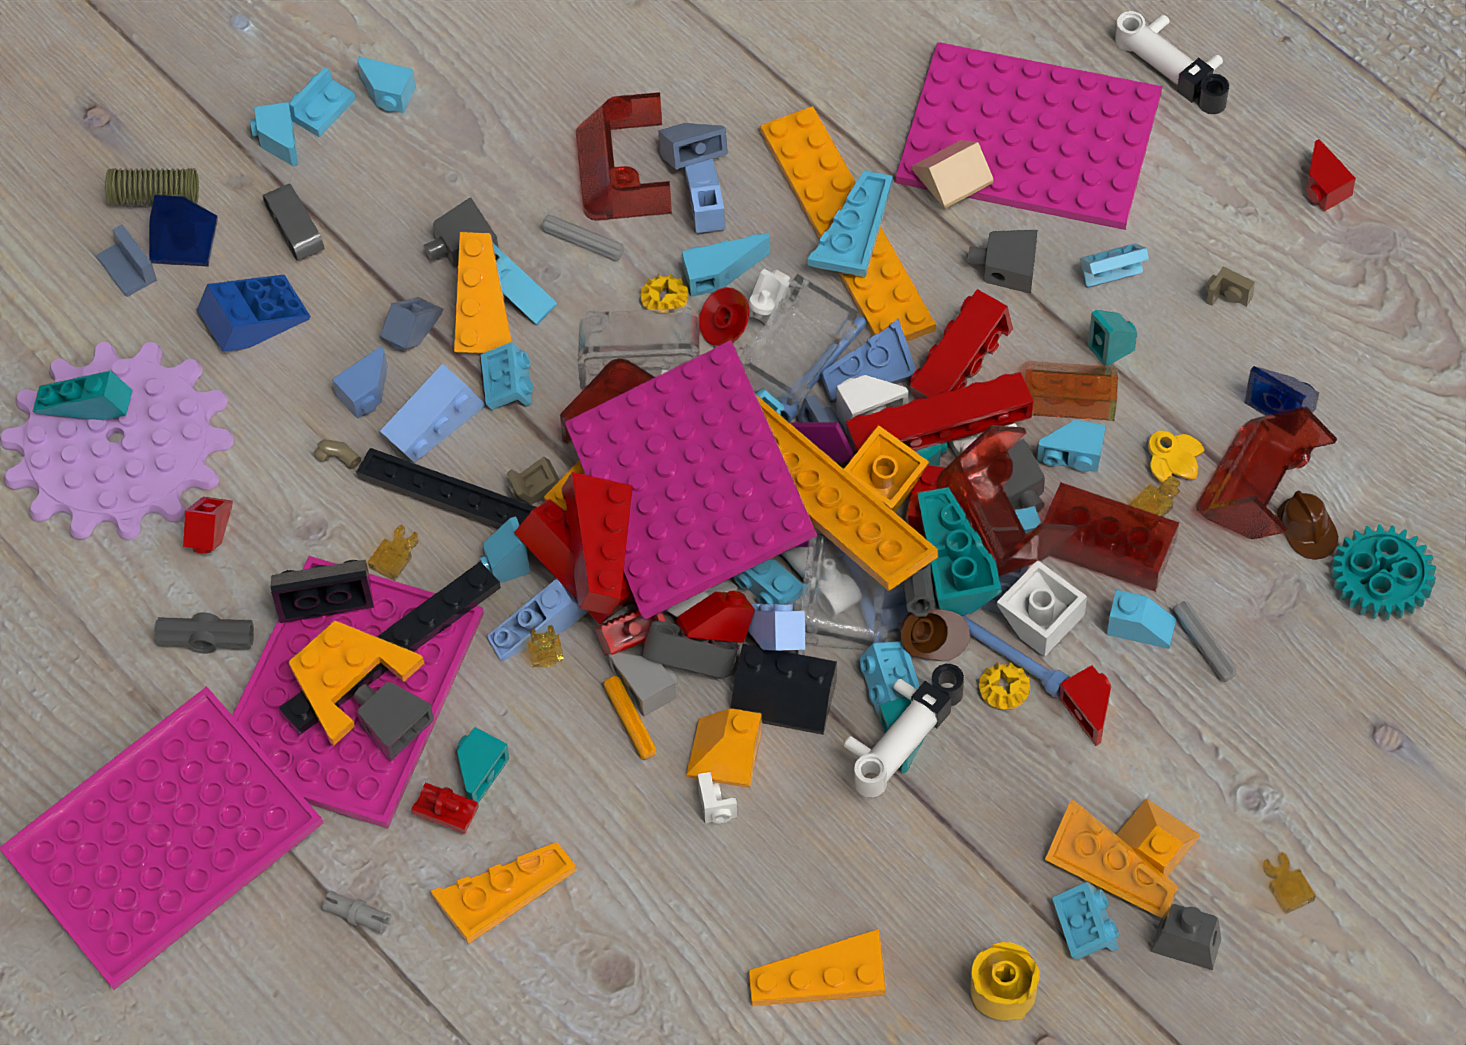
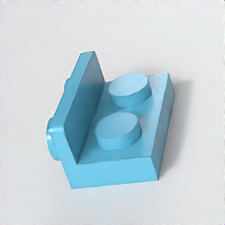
(320, 103)
(1113, 264)
(506, 376)
(770, 583)
(882, 667)
(1086, 920)

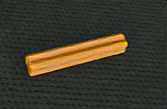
(630, 717)

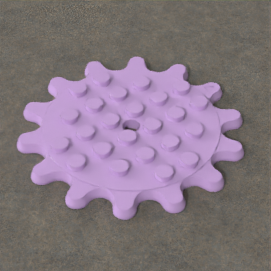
(121, 481)

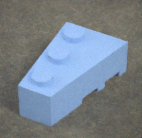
(432, 414)

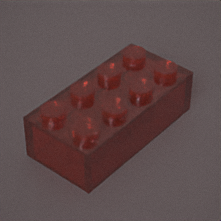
(1113, 536)

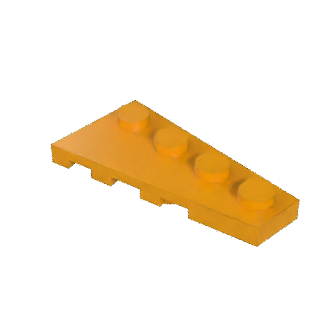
(480, 299)
(1105, 860)
(489, 898)
(827, 973)

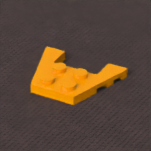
(337, 663)

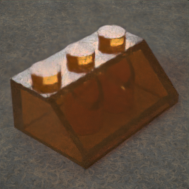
(1072, 390)

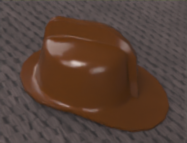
(1308, 525)
(937, 636)

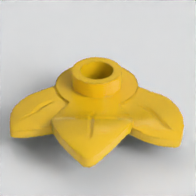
(1177, 458)

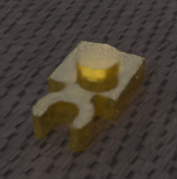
(393, 556)
(545, 648)
(1288, 887)

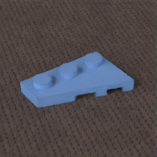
(881, 357)

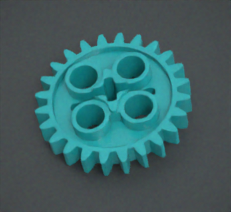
(1383, 572)

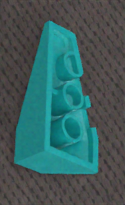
(964, 569)

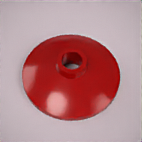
(724, 316)

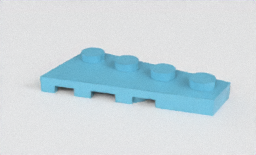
(855, 227)

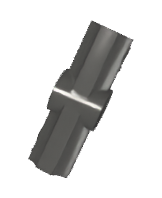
(919, 592)
(204, 632)

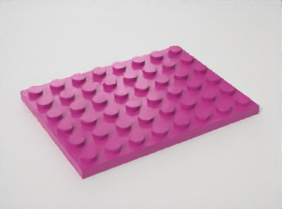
(1048, 132)
(702, 474)
(354, 772)
(161, 837)

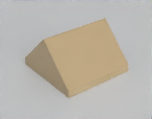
(955, 172)

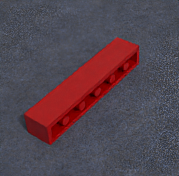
(948, 415)

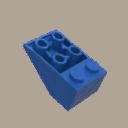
(250, 310)

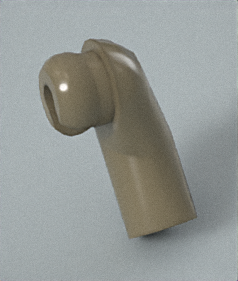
(340, 449)

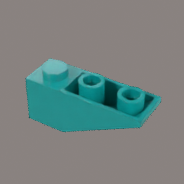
(86, 397)

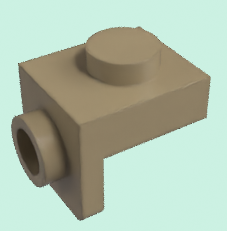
(534, 481)

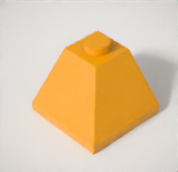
(887, 468)
(726, 747)
(1158, 836)

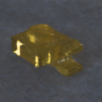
(1158, 500)

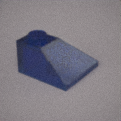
(180, 232)
(1276, 392)

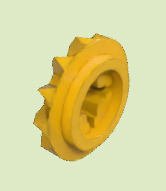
(675, 299)
(995, 694)

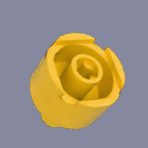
(1004, 999)

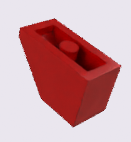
(1328, 178)
(206, 524)
(718, 617)
(1087, 700)

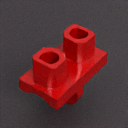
(445, 808)

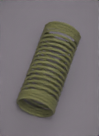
(115, 195)

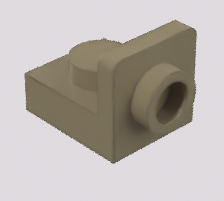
(1231, 285)

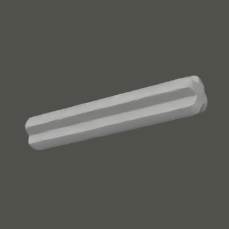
(583, 237)
(1204, 641)

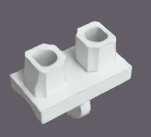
(767, 294)

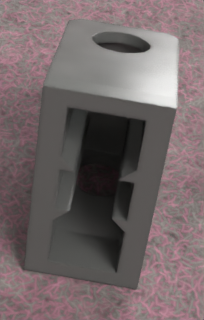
(447, 229)
(1007, 259)
(1026, 480)
(392, 716)
(1188, 936)

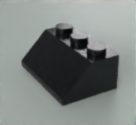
(322, 590)
(785, 688)

